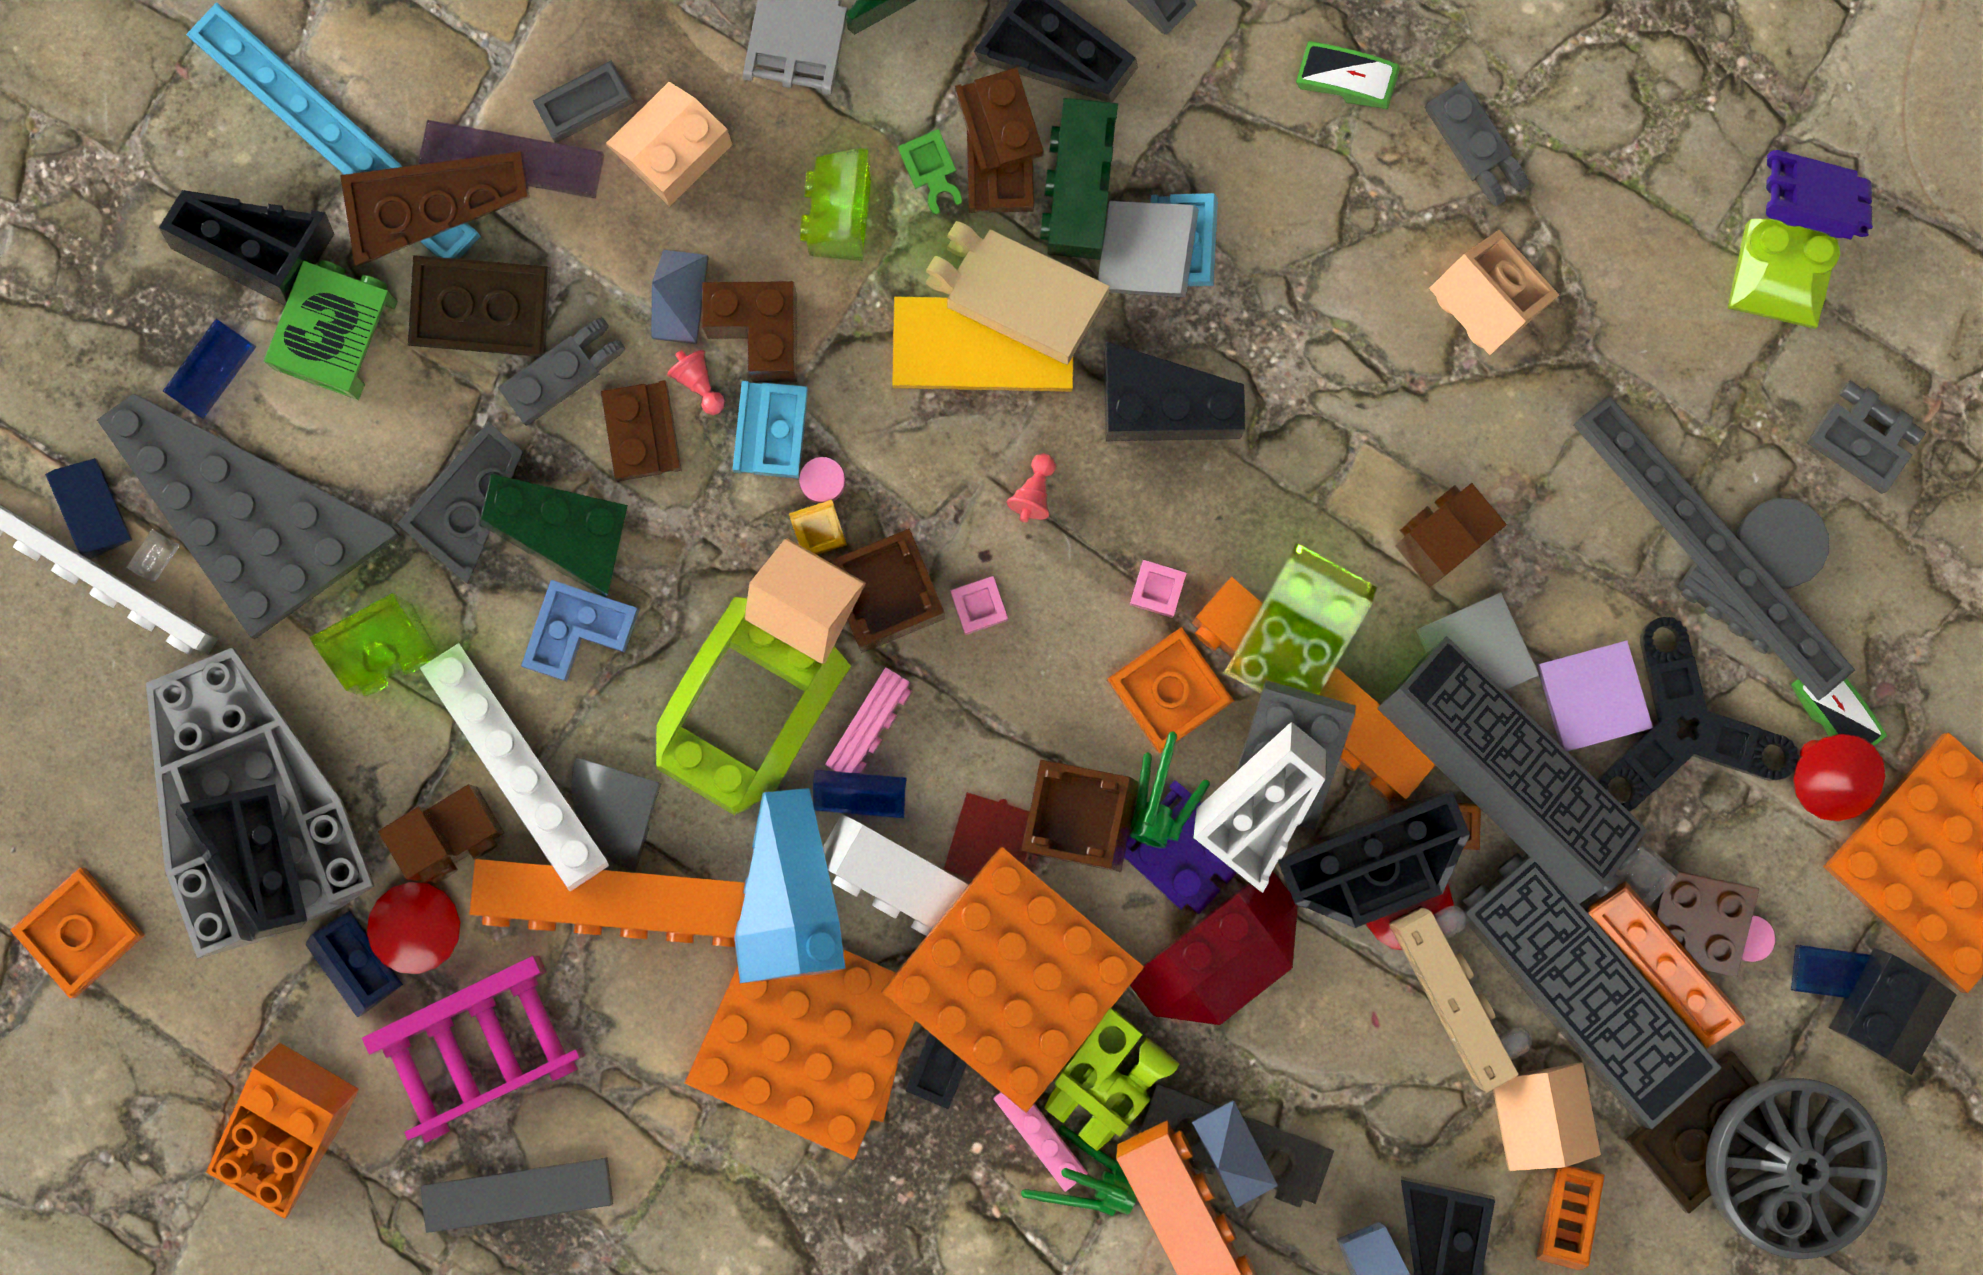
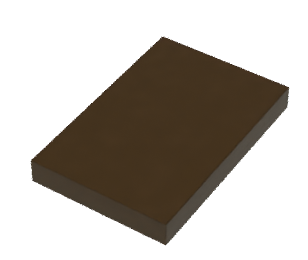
(479, 306)
(1679, 1143)

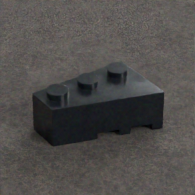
(1057, 48)
(247, 241)
(1167, 400)
(249, 856)
(1446, 1227)

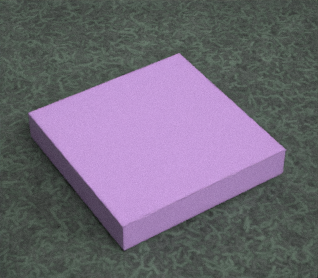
(1594, 696)

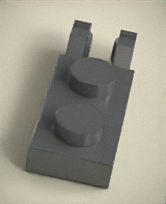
(1475, 141)
(559, 373)

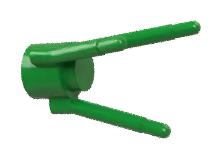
(1152, 820)
(1110, 1188)

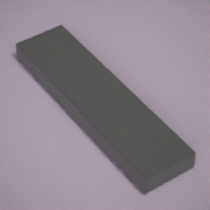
(516, 1195)

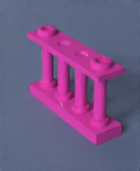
(437, 1023)

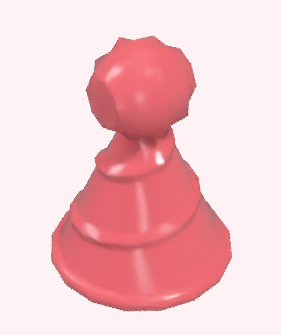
(693, 373)
(1031, 498)

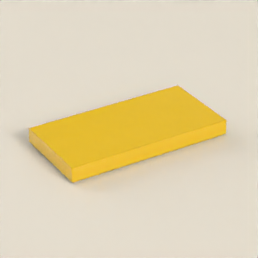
(950, 351)

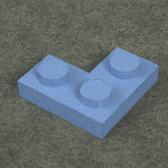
(568, 618)

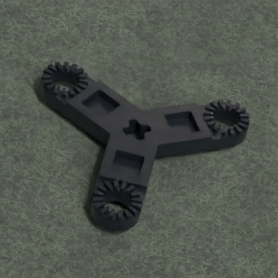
(1680, 696)

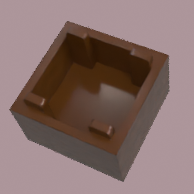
(896, 591)
(1080, 815)

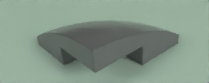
(614, 809)

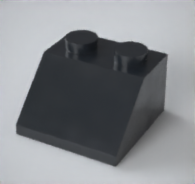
(1893, 1010)

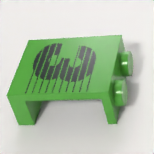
(328, 327)

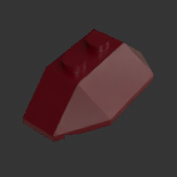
(1223, 957)

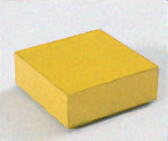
(818, 528)

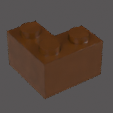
(763, 315)
(1447, 537)
(435, 838)

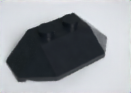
(1379, 862)

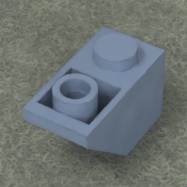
(1371, 1252)

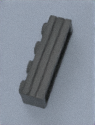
(1700, 589)

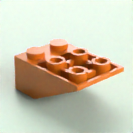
(281, 1129)

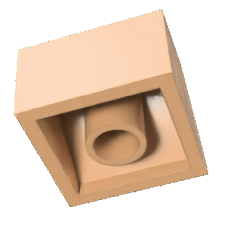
(671, 142)
(1493, 292)

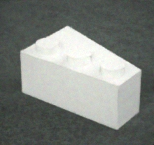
(1262, 804)

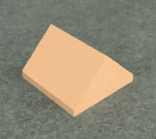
(802, 599)
(1547, 1118)

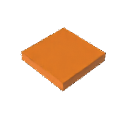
(1170, 689)
(77, 933)

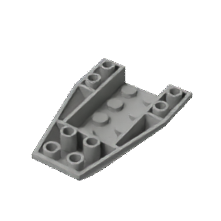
(225, 736)

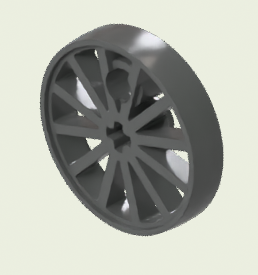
(1782, 1180)

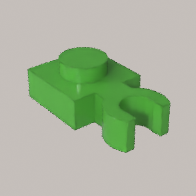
(928, 164)

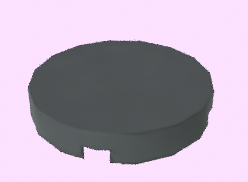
(1786, 540)

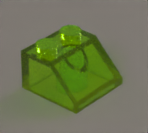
(838, 205)
(375, 645)

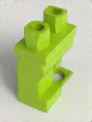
(1099, 1088)

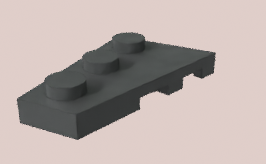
(451, 508)

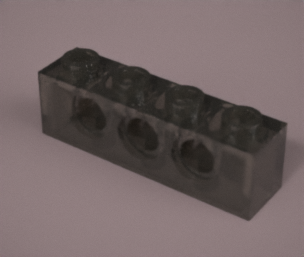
(1306, 1159)

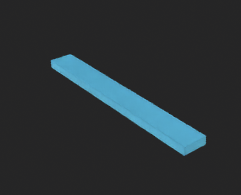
(305, 110)

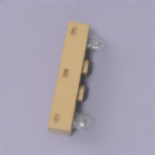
(1453, 998)

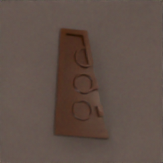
(420, 201)

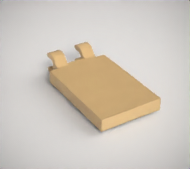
(1018, 291)

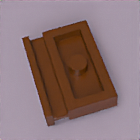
(999, 120)
(1000, 189)
(640, 431)

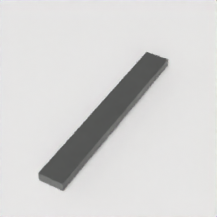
(1714, 548)

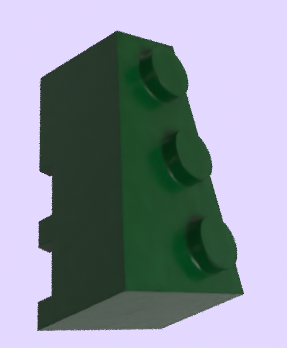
(1080, 179)
(557, 526)

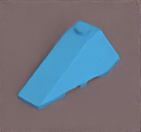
(788, 903)

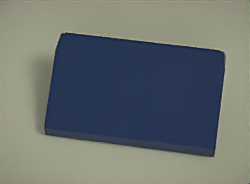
(88, 508)
(351, 965)

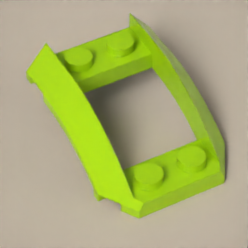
(709, 769)

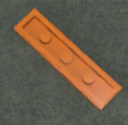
(1666, 964)

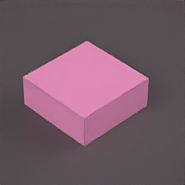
(1157, 588)
(979, 605)

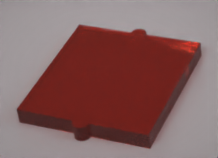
(982, 830)

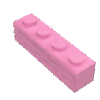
(869, 722)
(1042, 1139)

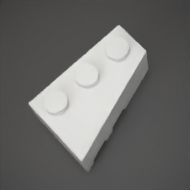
(890, 874)

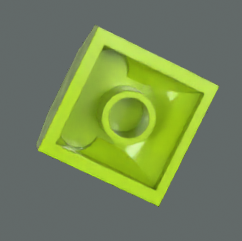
(1783, 272)

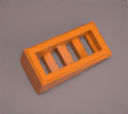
(1584, 1240)

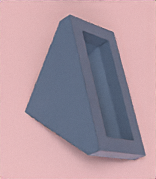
(678, 296)
(1234, 1154)

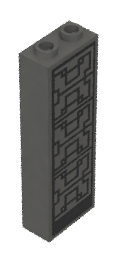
(1514, 771)
(1588, 990)

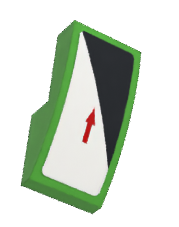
(1348, 73)
(1841, 712)

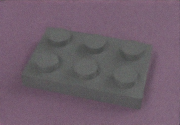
(1318, 716)

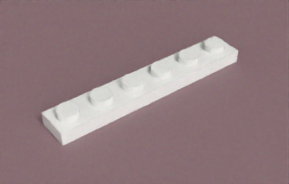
(106, 586)
(514, 767)

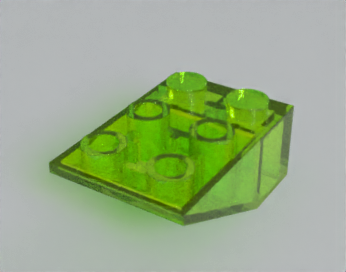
(1302, 624)

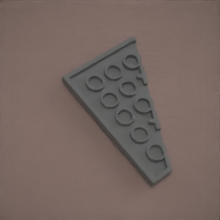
(247, 524)

